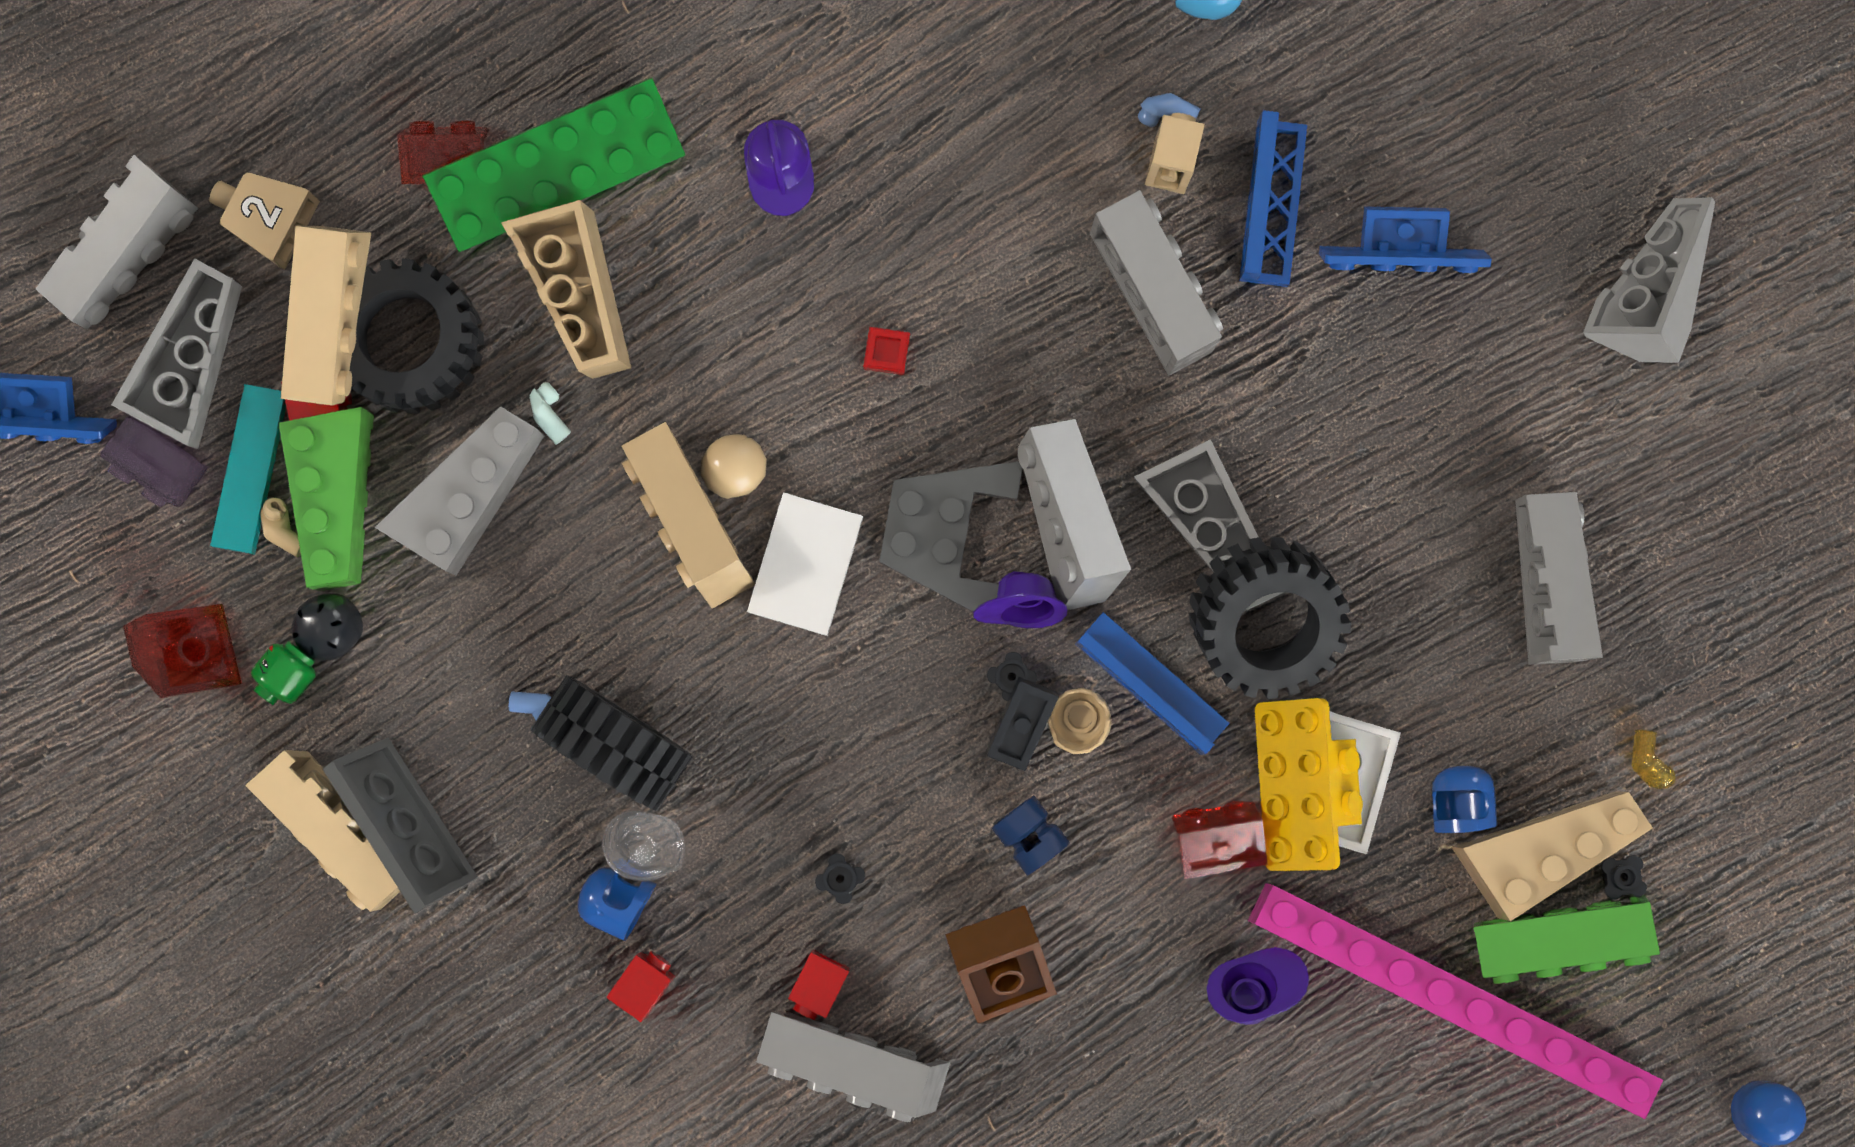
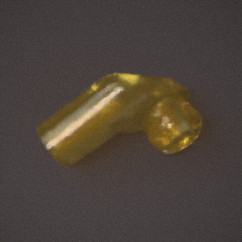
(1647, 764)

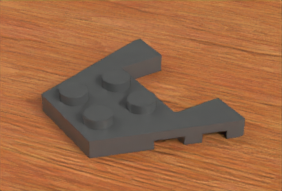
(930, 528)

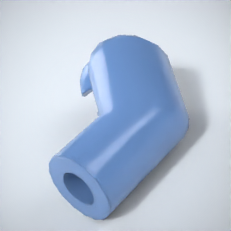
(1164, 104)
(528, 703)

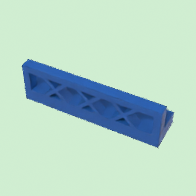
(1261, 193)
(1152, 684)

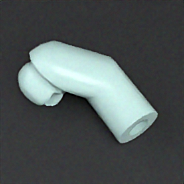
(544, 414)

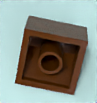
(1001, 964)

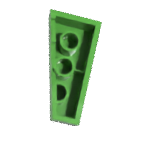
(327, 482)
(1567, 939)

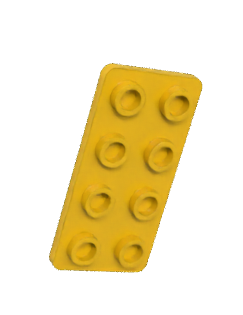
(1304, 784)

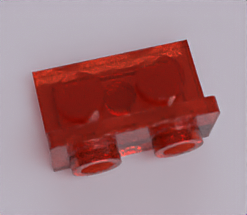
(431, 147)
(1220, 839)

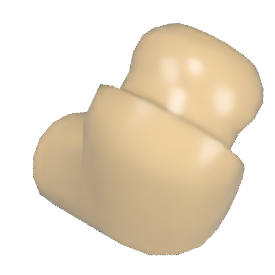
(277, 526)

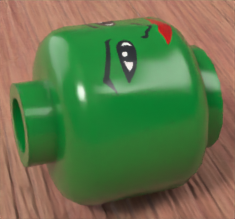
(283, 673)

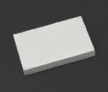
(805, 564)
(1376, 753)

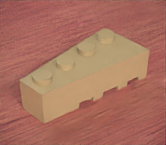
(573, 281)
(323, 313)
(687, 516)
(318, 818)
(1544, 854)

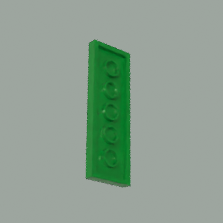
(555, 163)

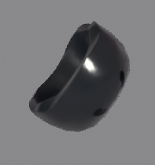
(316, 629)

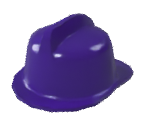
(779, 167)
(1023, 602)
(1258, 985)

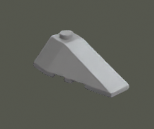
(1657, 294)

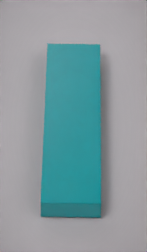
(249, 470)

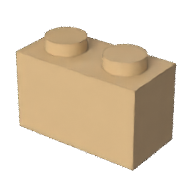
(1174, 153)

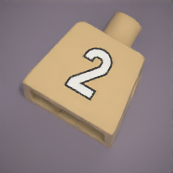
(264, 214)

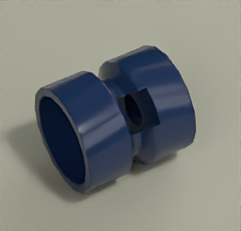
(1019, 824)

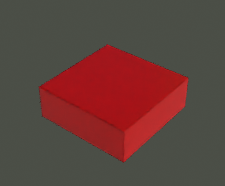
(886, 351)

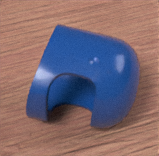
(1463, 800)
(613, 903)
(1768, 1113)

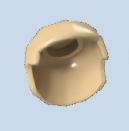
(733, 466)
(1080, 721)

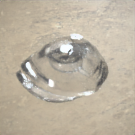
(643, 845)

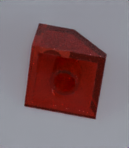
(183, 650)

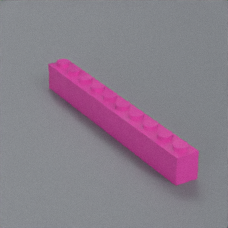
(1455, 1000)

